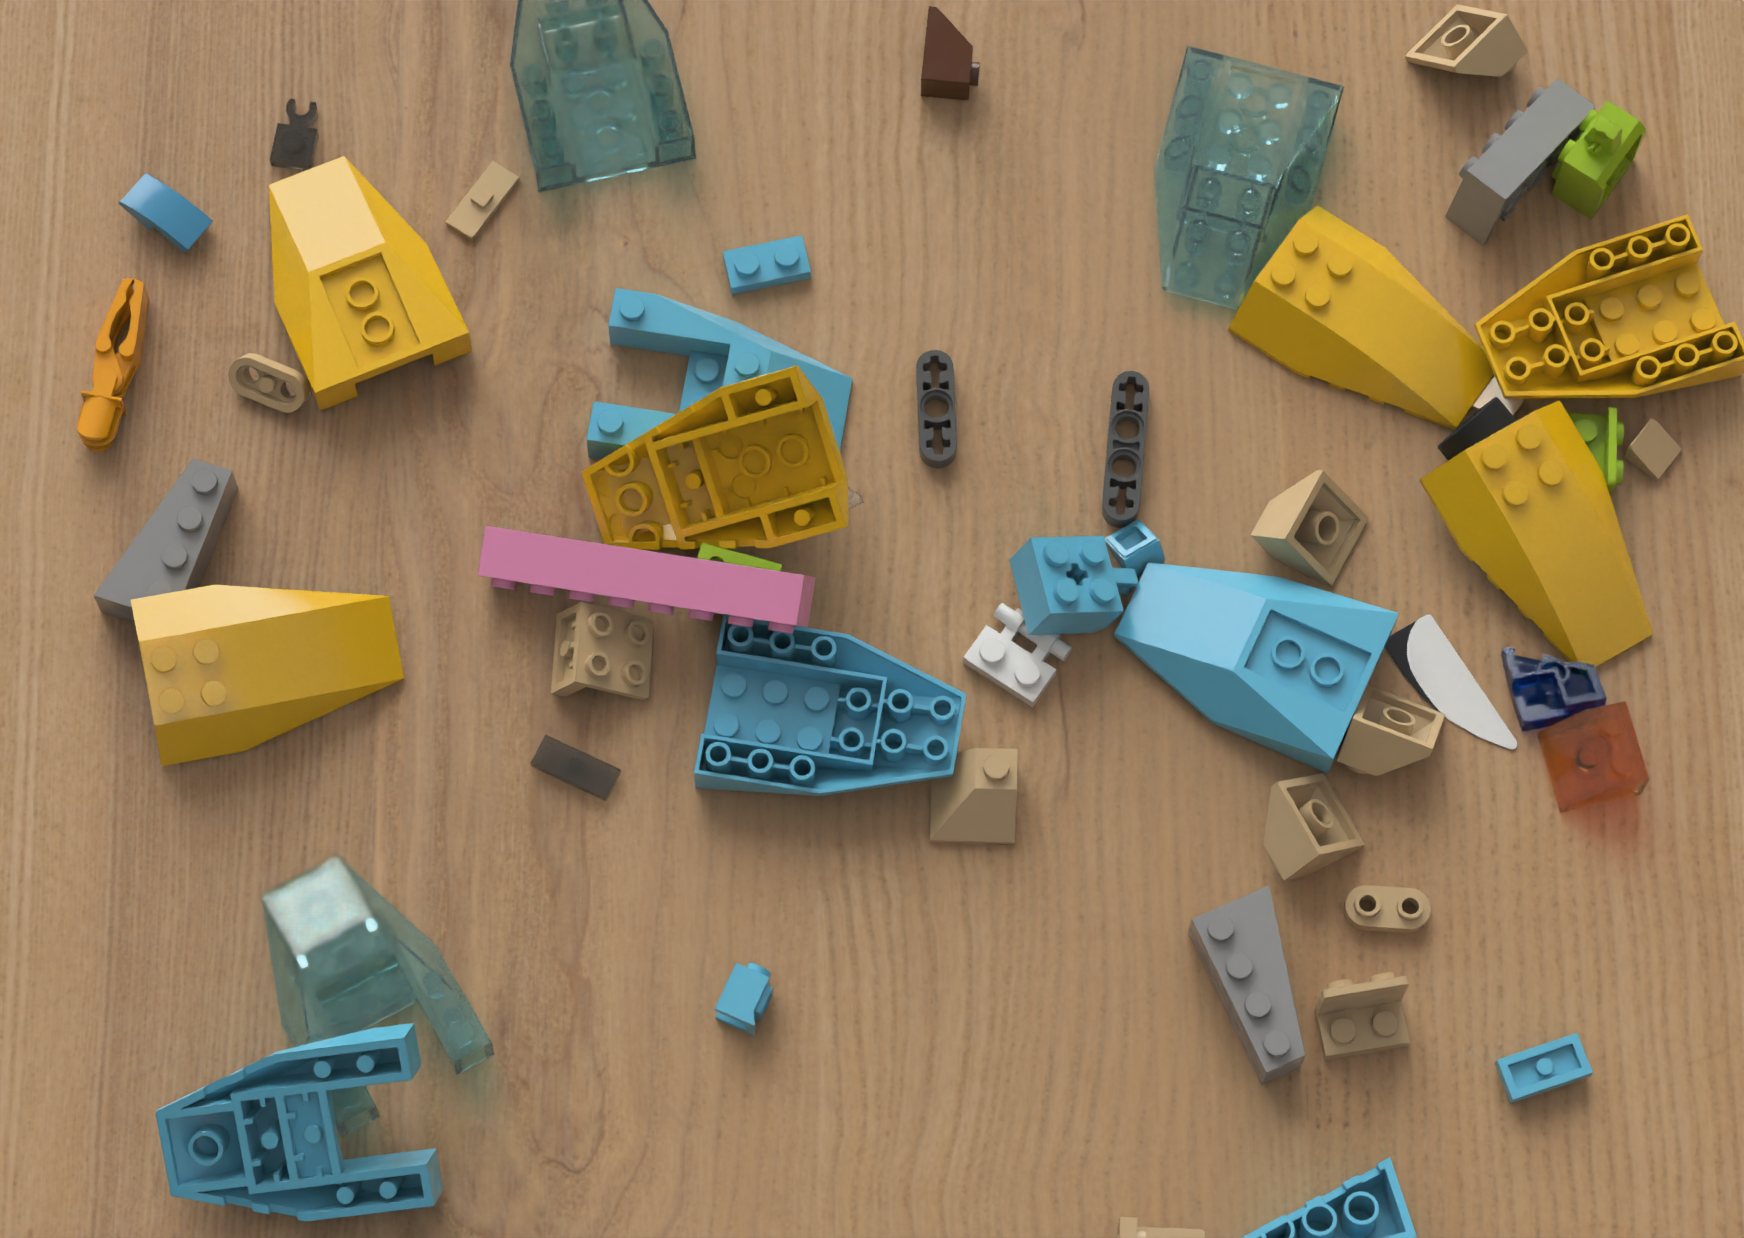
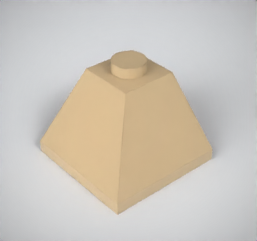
(1470, 43)
(1311, 527)
(1388, 733)
(977, 800)
(1307, 827)

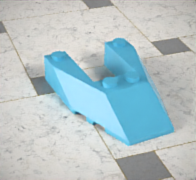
(718, 354)
(273, 1137)

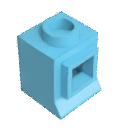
(745, 997)

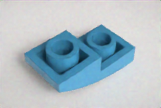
(166, 211)

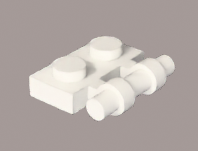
(1010, 665)

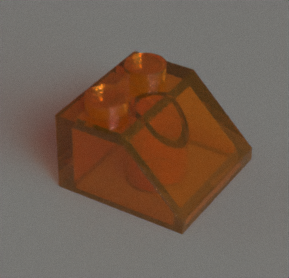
(1594, 757)

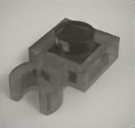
(296, 143)

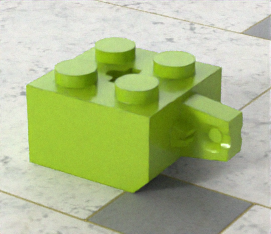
(1597, 158)

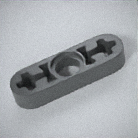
(926, 436)

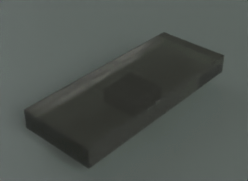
(575, 767)

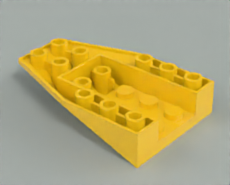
(355, 283)
(1614, 322)

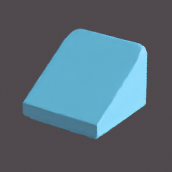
(1135, 547)

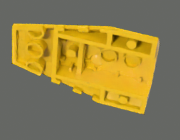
(1361, 321)
(727, 472)
(1545, 533)
(257, 662)

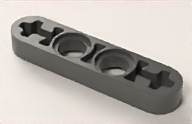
(1124, 448)

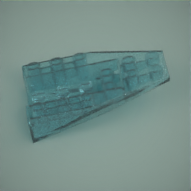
(597, 90)
(1236, 170)

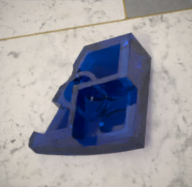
(1550, 688)

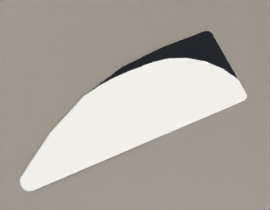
(1445, 681)

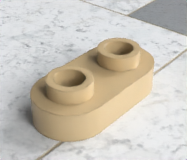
(271, 382)
(1388, 910)

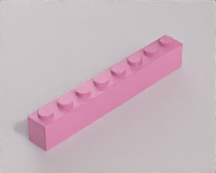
(648, 577)

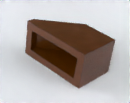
(947, 60)

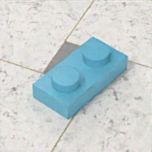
(766, 264)
(1543, 1068)

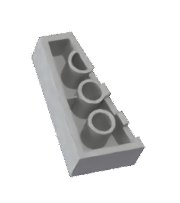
(1516, 159)
(174, 542)
(1250, 975)

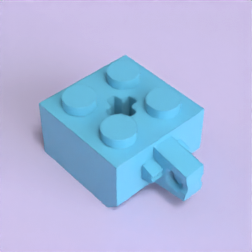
(1069, 584)

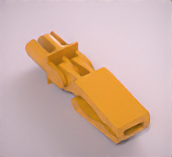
(111, 370)

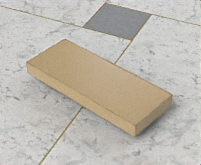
(482, 200)

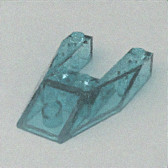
(353, 961)

